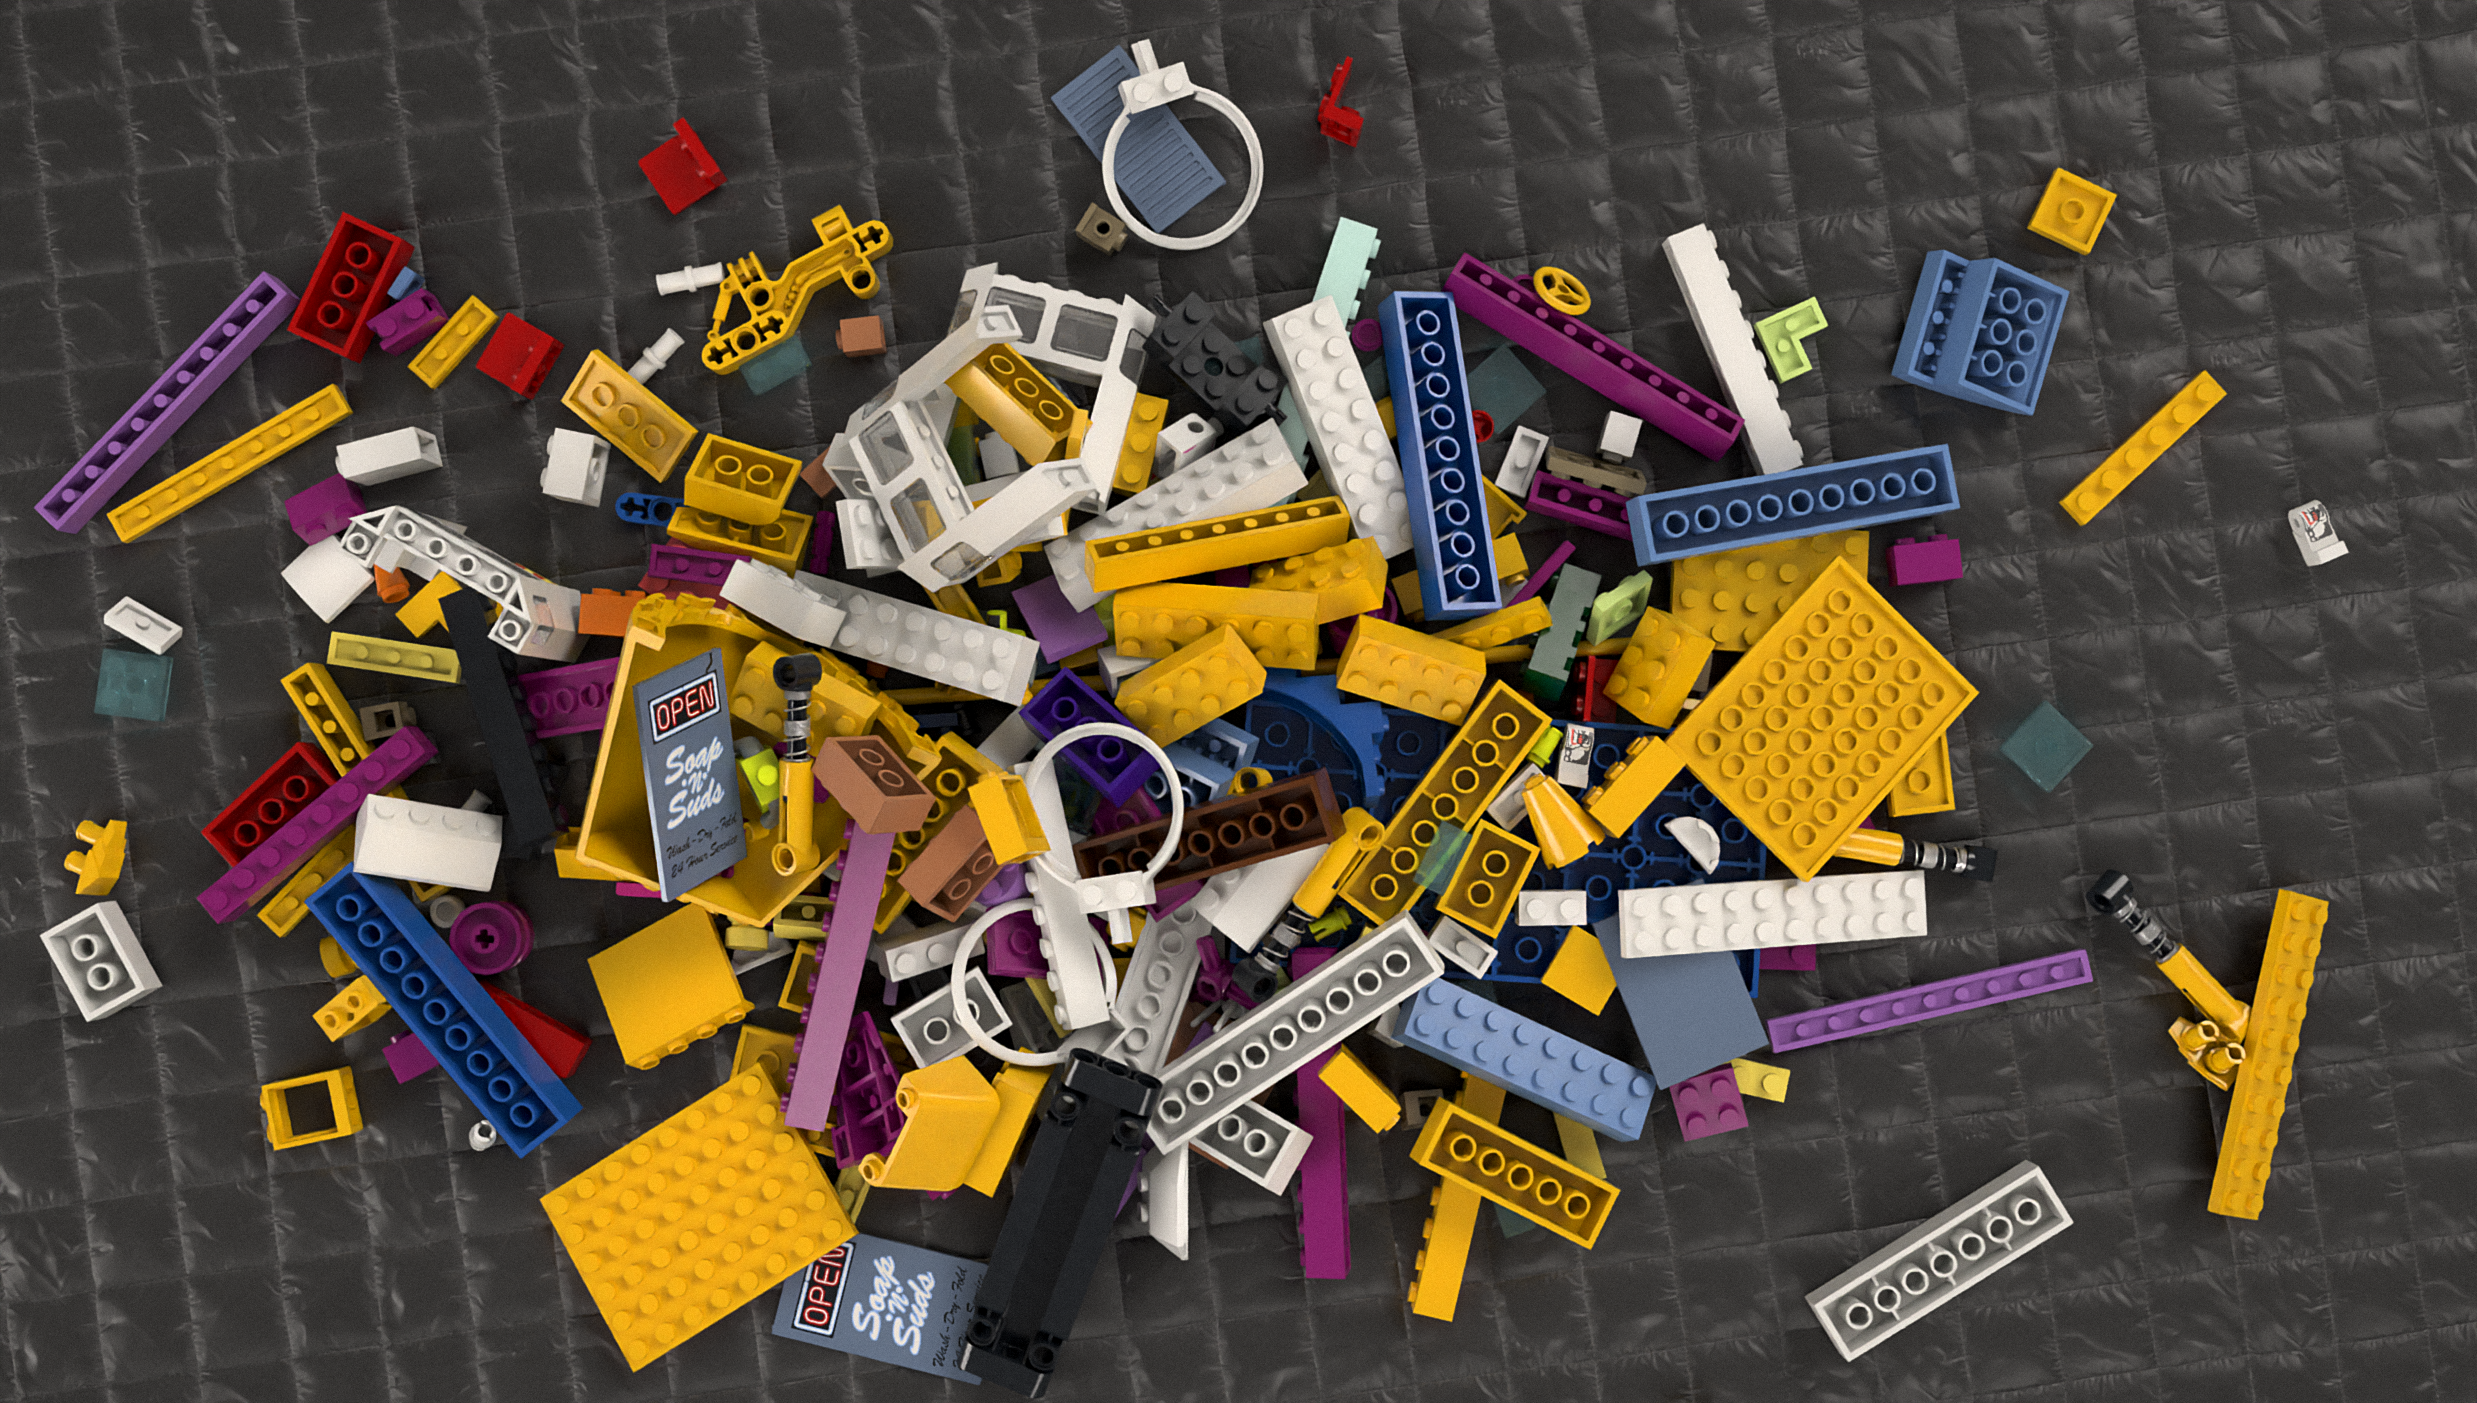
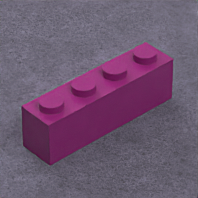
(1579, 504)

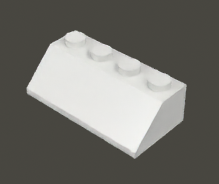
(427, 843)
(1253, 897)

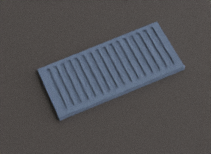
(1155, 155)

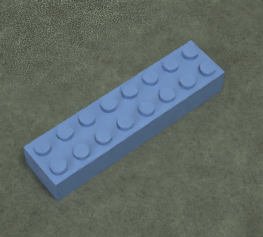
(1526, 1059)

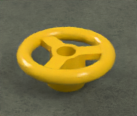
(1560, 294)

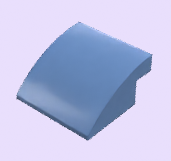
(1980, 332)
(1204, 764)

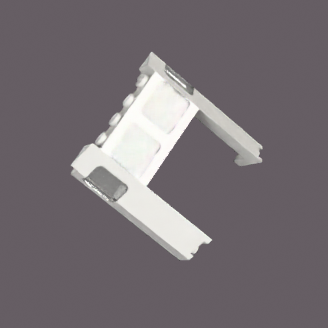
(1069, 340)
(918, 484)
(536, 615)

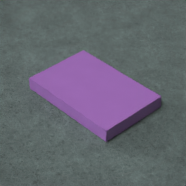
(1056, 621)

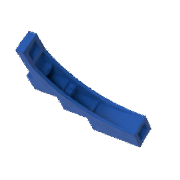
(1353, 726)

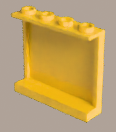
(668, 986)

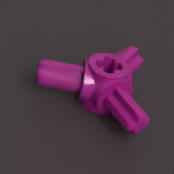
(1216, 977)

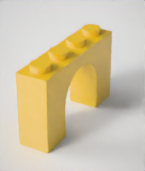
(1361, 1089)

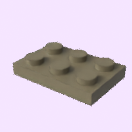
(1594, 471)

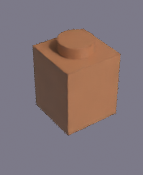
(861, 336)

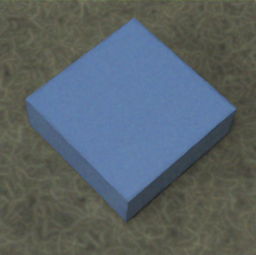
(405, 284)

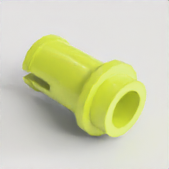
(1544, 747)
(1330, 923)

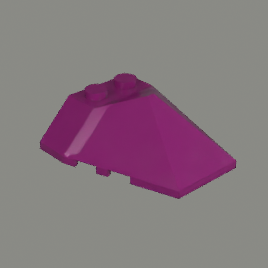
(865, 1096)

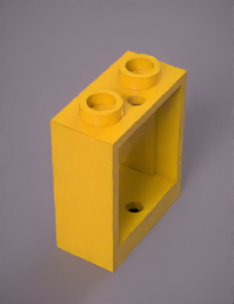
(1008, 818)
(352, 1009)
(343, 1101)

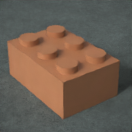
(873, 784)
(952, 867)

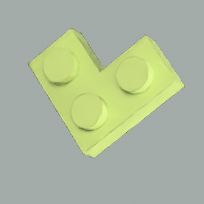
(1781, 337)

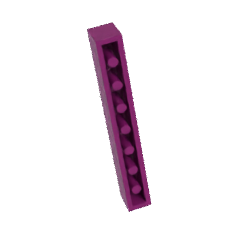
(316, 825)

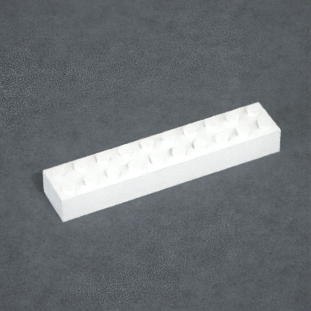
(1292, 1028)

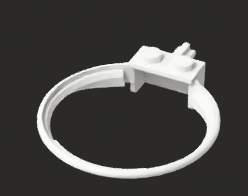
(1157, 88)
(1118, 890)
(1098, 1038)

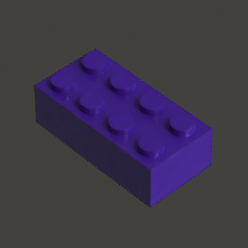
(1105, 761)

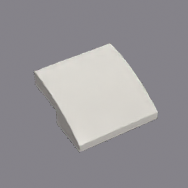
(327, 578)

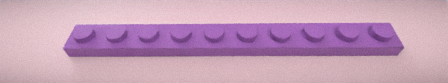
(1928, 1000)

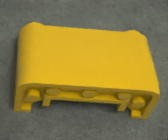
(946, 1125)

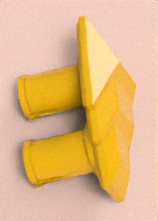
(104, 862)
(2206, 1052)

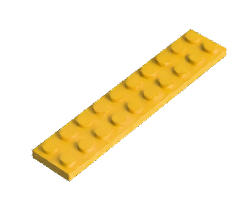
(2270, 1054)

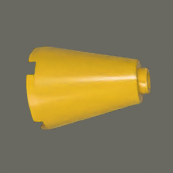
(1558, 822)

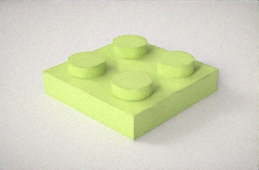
(1619, 607)

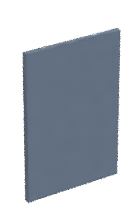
(1683, 1006)

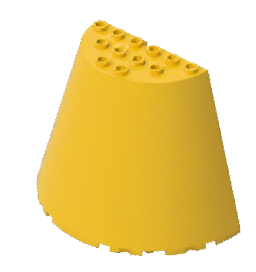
(617, 814)

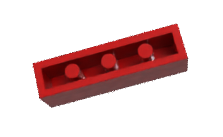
(554, 1041)

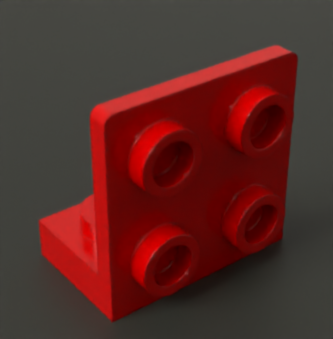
(1339, 123)
(682, 169)
(520, 356)
(1591, 679)

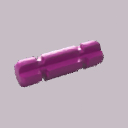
(822, 542)

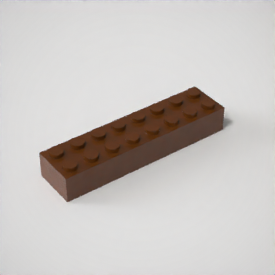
(1222, 832)

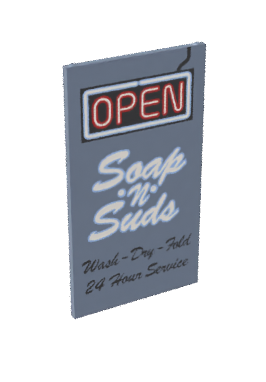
(690, 772)
(885, 1304)

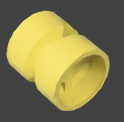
(746, 937)

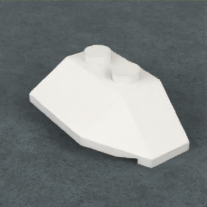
(1166, 1197)

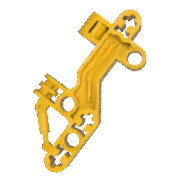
(791, 294)

